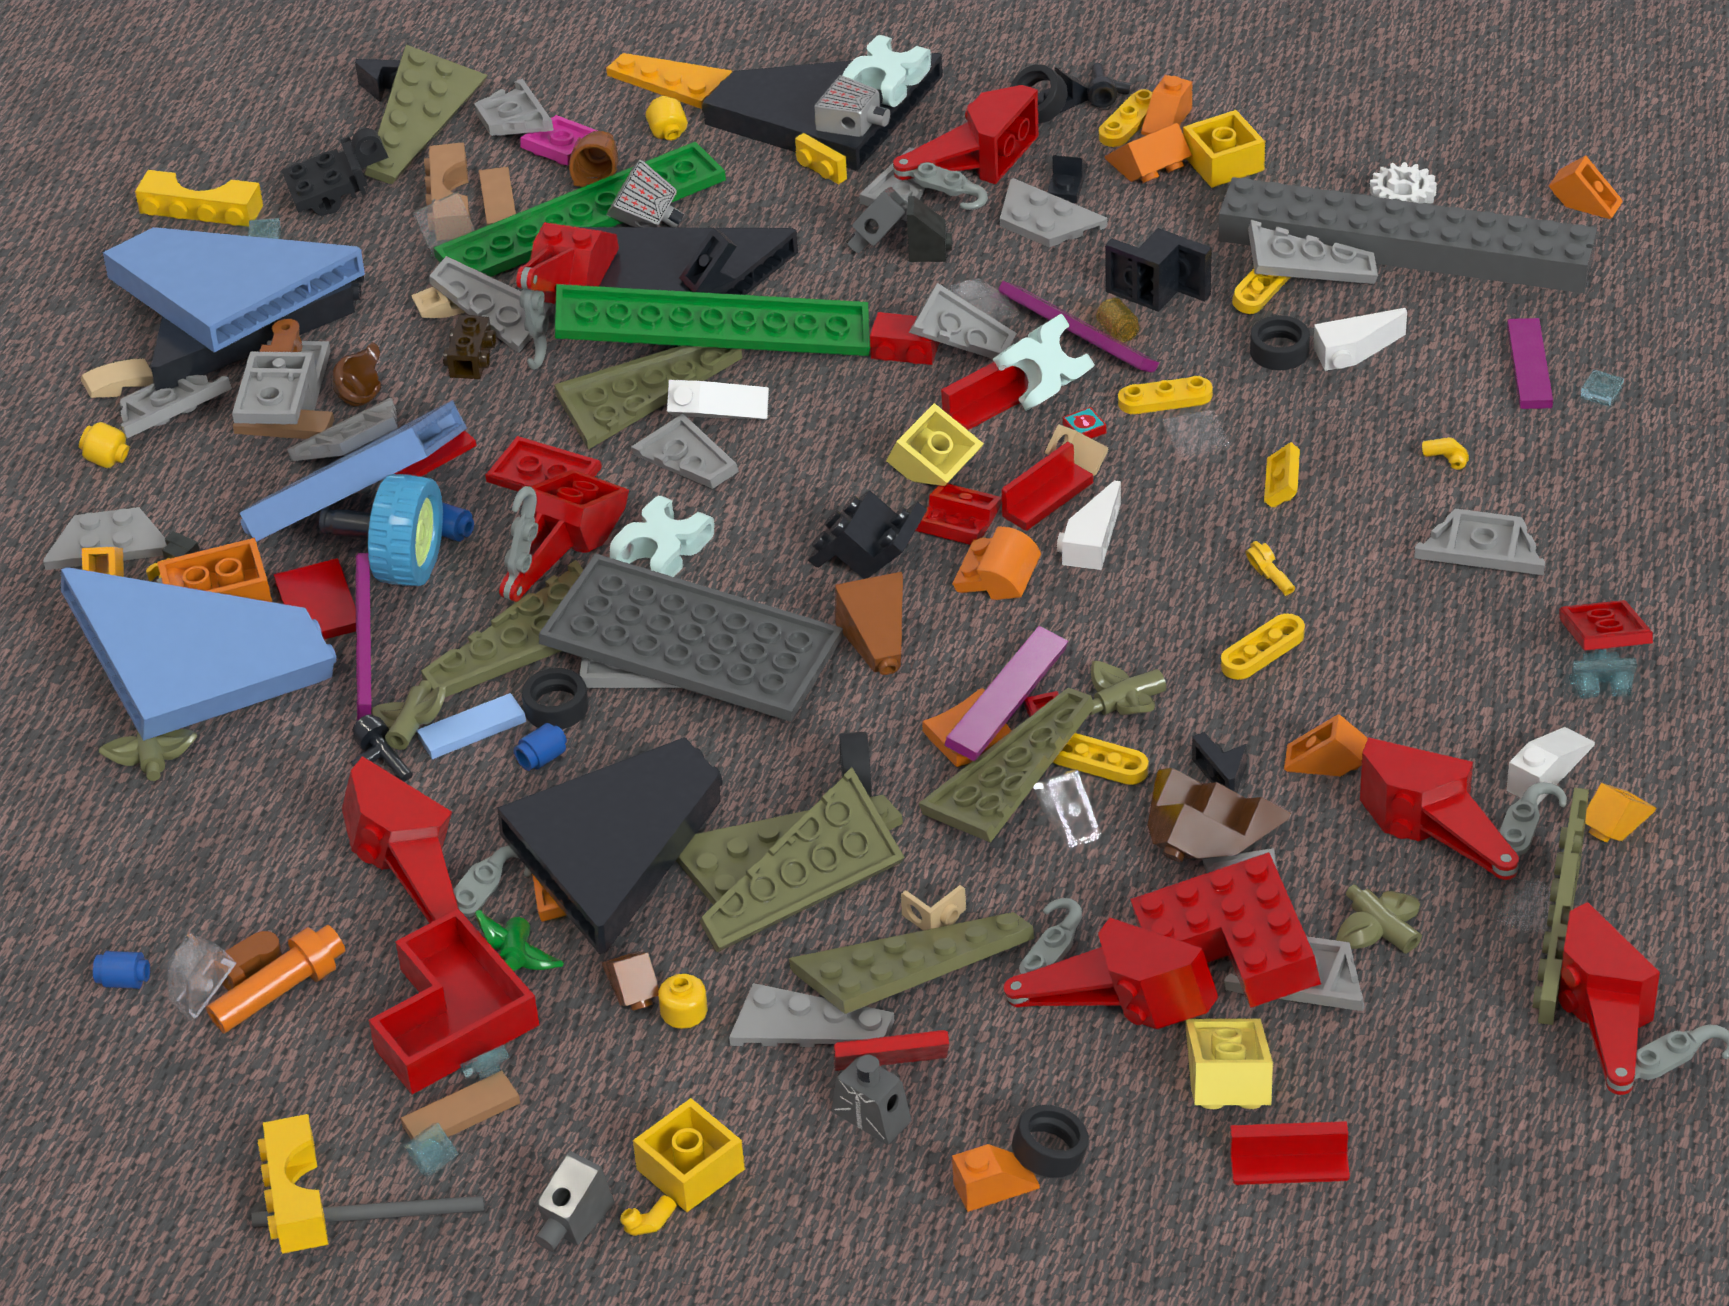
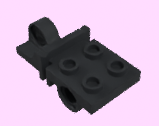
(331, 174)

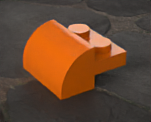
(998, 564)

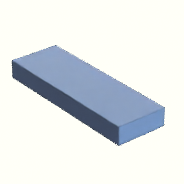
(471, 726)

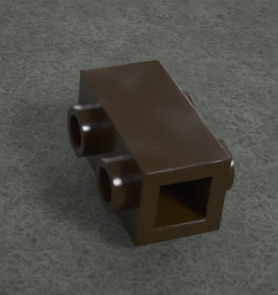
(469, 347)

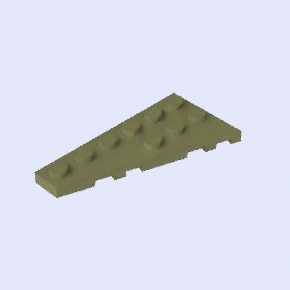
(419, 106)
(625, 393)
(507, 643)
(998, 781)
(724, 855)
(818, 857)
(1563, 893)
(883, 967)

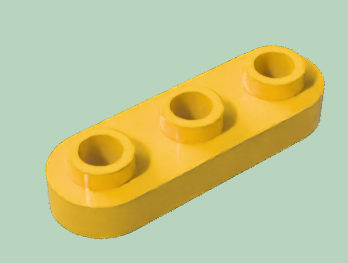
(1125, 119)
(1256, 291)
(1165, 395)
(1245, 657)
(1116, 763)

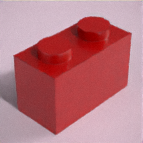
(893, 342)

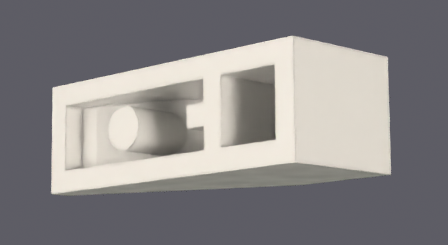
(1356, 338)
(717, 400)
(1090, 530)
(1546, 760)

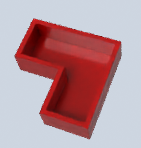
(1239, 915)
(463, 1005)

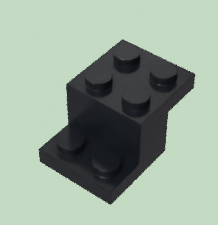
(1158, 269)
(866, 534)

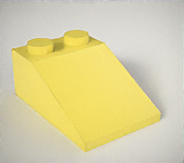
(1229, 1063)

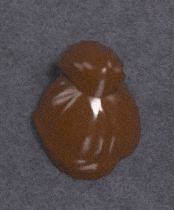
(356, 378)

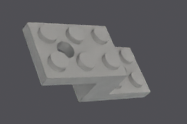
(281, 384)

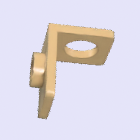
(1087, 452)
(941, 914)

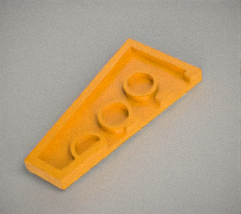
(669, 78)

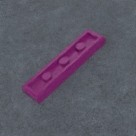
(1529, 363)

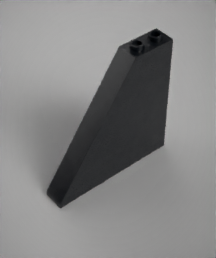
(780, 101)
(658, 255)
(183, 356)
(612, 833)

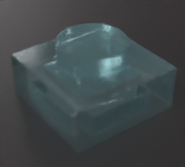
(265, 228)
(1602, 387)
(485, 1064)
(431, 1149)

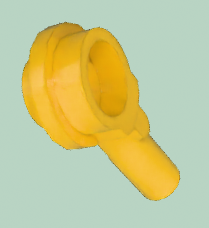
(1261, 559)

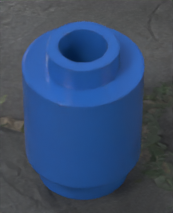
(456, 522)
(540, 747)
(121, 969)

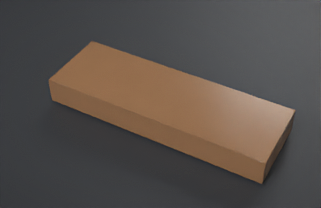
(497, 194)
(308, 425)
(464, 1107)

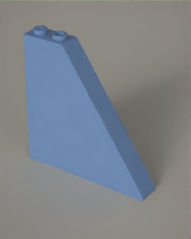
(225, 282)
(353, 472)
(193, 651)

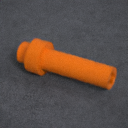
(309, 955)

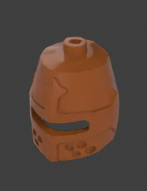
(593, 157)

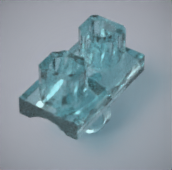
(1603, 668)

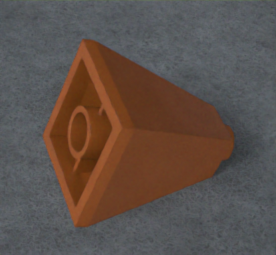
(872, 619)

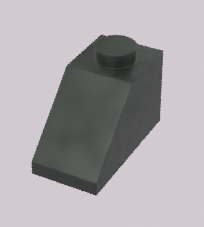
(926, 233)

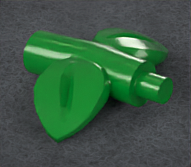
(513, 944)

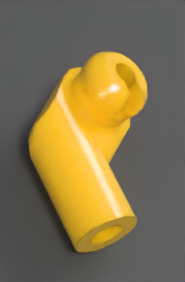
(1448, 448)
(639, 1224)

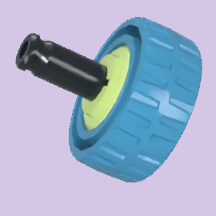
(400, 530)

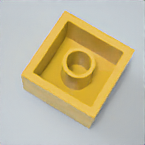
(1224, 148)
(689, 1155)

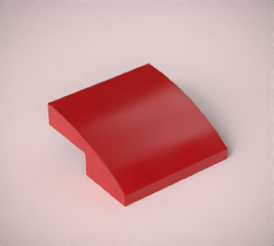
(959, 513)

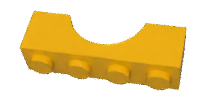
(228, 204)
(297, 1210)

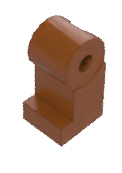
(285, 337)
(252, 956)

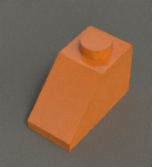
(1168, 105)
(1585, 189)
(1327, 749)
(990, 1176)

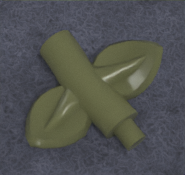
(1122, 692)
(406, 717)
(150, 752)
(1380, 918)

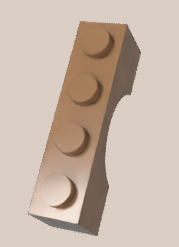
(445, 171)

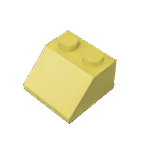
(933, 448)

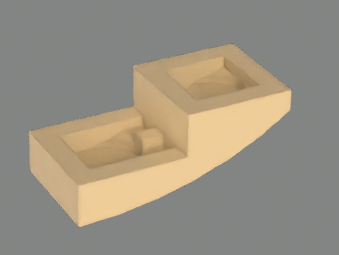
(434, 304)
(110, 378)

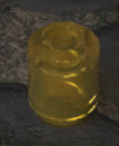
(1117, 319)

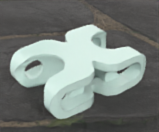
(889, 69)
(1043, 362)
(662, 537)

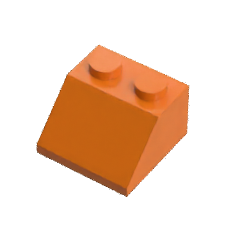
(1151, 154)

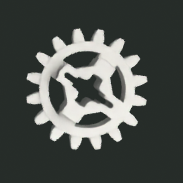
(1404, 184)

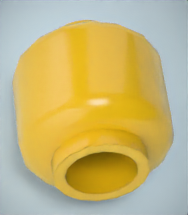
(666, 117)
(103, 445)
(682, 1001)

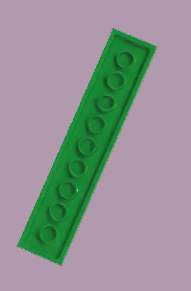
(511, 239)
(712, 320)

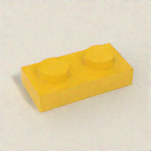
(821, 158)
(1282, 475)

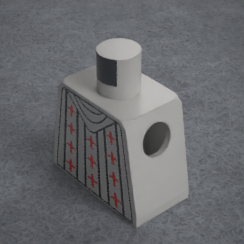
(849, 108)
(645, 199)

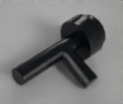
(1103, 90)
(370, 735)

